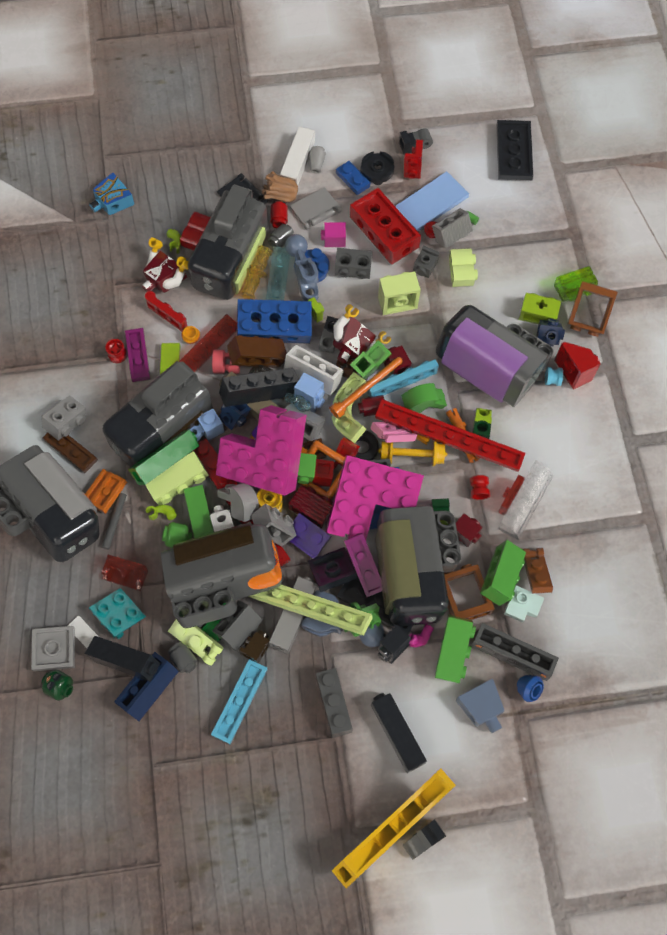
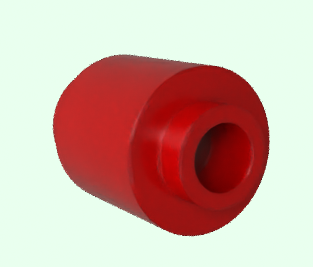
(278, 214)

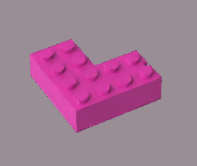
(272, 458)
(363, 486)

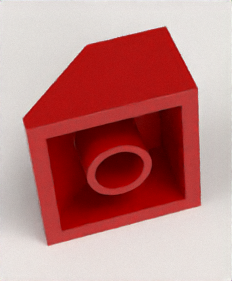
(578, 364)

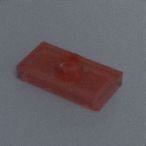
(510, 494)

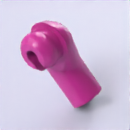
(421, 639)

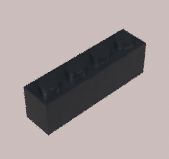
(257, 386)

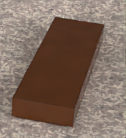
(72, 451)

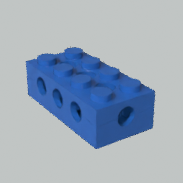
(276, 310)

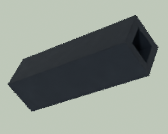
(122, 658)
(398, 732)

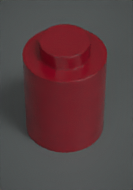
(369, 405)

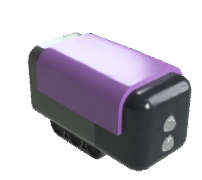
(492, 356)

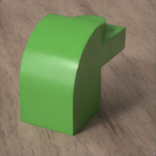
(369, 362)
(424, 396)

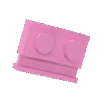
(392, 433)

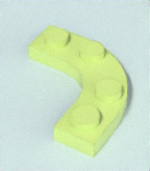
(347, 424)

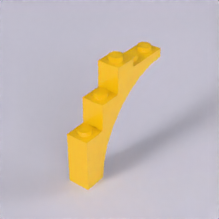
(393, 828)

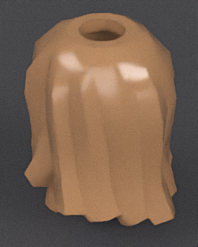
(280, 188)

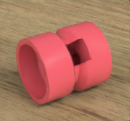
(219, 363)

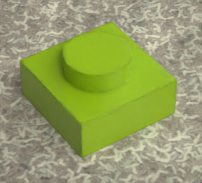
(317, 310)

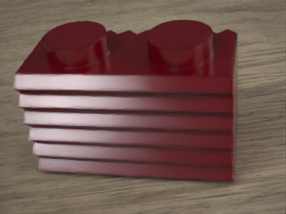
(311, 505)

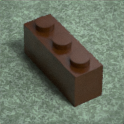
(256, 351)

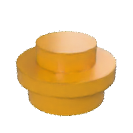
(190, 334)

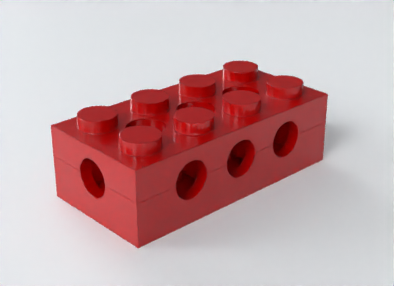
(385, 226)

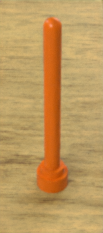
(339, 408)

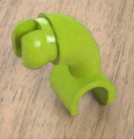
(175, 235)
(165, 509)

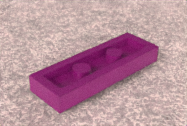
(137, 355)
(364, 564)

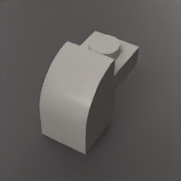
(242, 499)

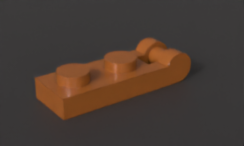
(537, 571)

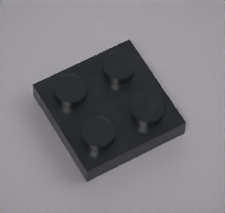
(332, 569)

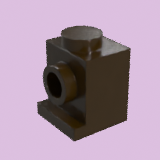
(255, 646)

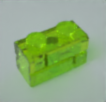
(568, 284)

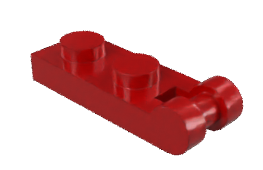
(165, 311)

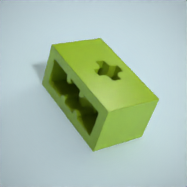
(539, 308)

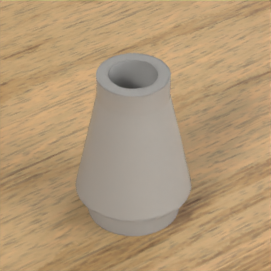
(317, 158)

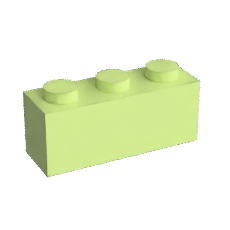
(177, 478)

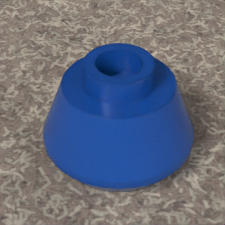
(530, 687)

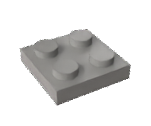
(53, 648)

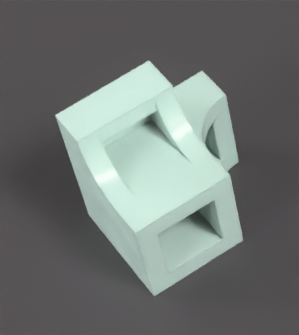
(523, 604)

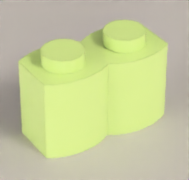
(462, 267)

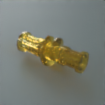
(256, 272)

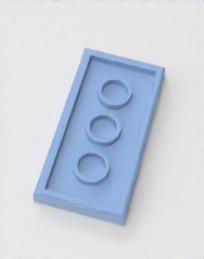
(432, 201)

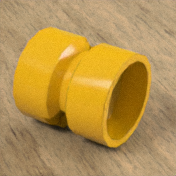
(270, 498)

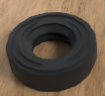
(373, 446)

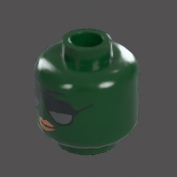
(57, 685)

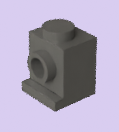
(426, 261)

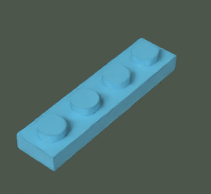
(404, 379)
(239, 702)

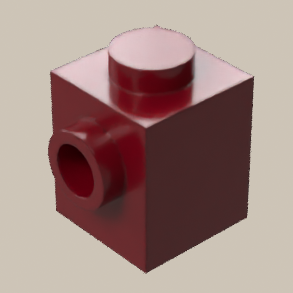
(398, 352)
(468, 530)

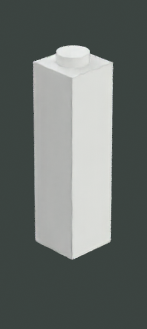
(298, 154)

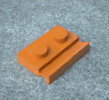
(105, 490)

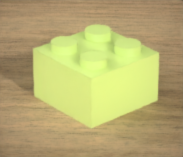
(398, 293)

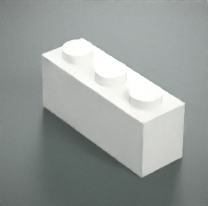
(309, 363)

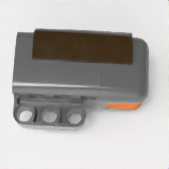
(219, 571)

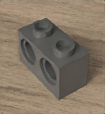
(353, 259)

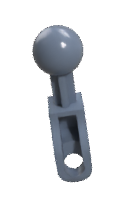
(304, 267)
(371, 637)

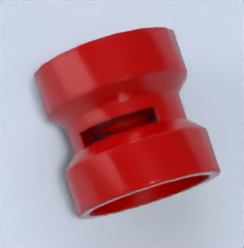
(116, 351)
(479, 487)

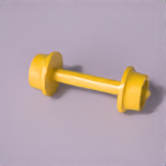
(437, 453)

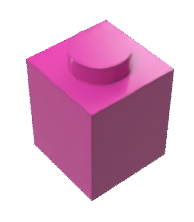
(334, 234)

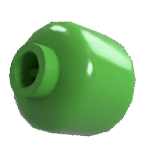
(175, 533)

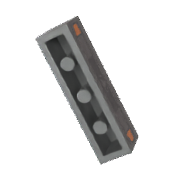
(515, 652)

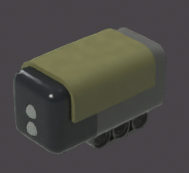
(414, 563)

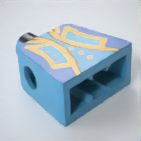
(111, 196)

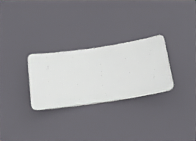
(83, 631)

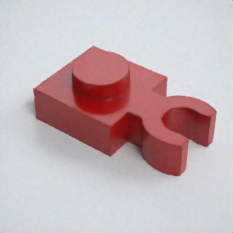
(345, 448)

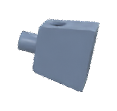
(483, 705)

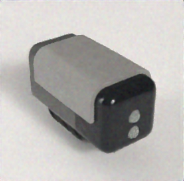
(48, 503)

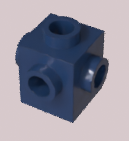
(550, 331)
(234, 415)

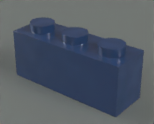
(141, 694)

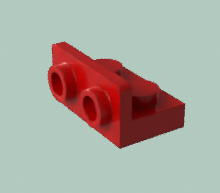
(413, 161)

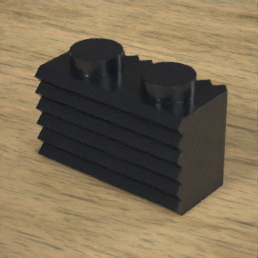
(393, 644)

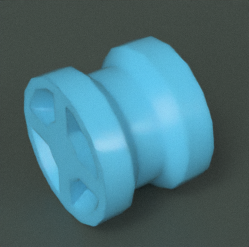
(553, 376)

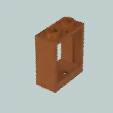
(597, 290)
(474, 612)

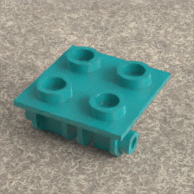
(117, 613)

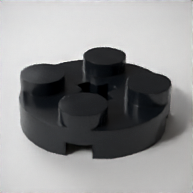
(374, 175)

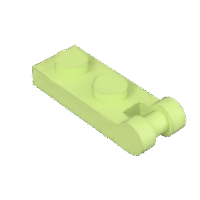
(197, 641)

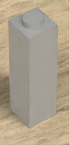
(290, 622)

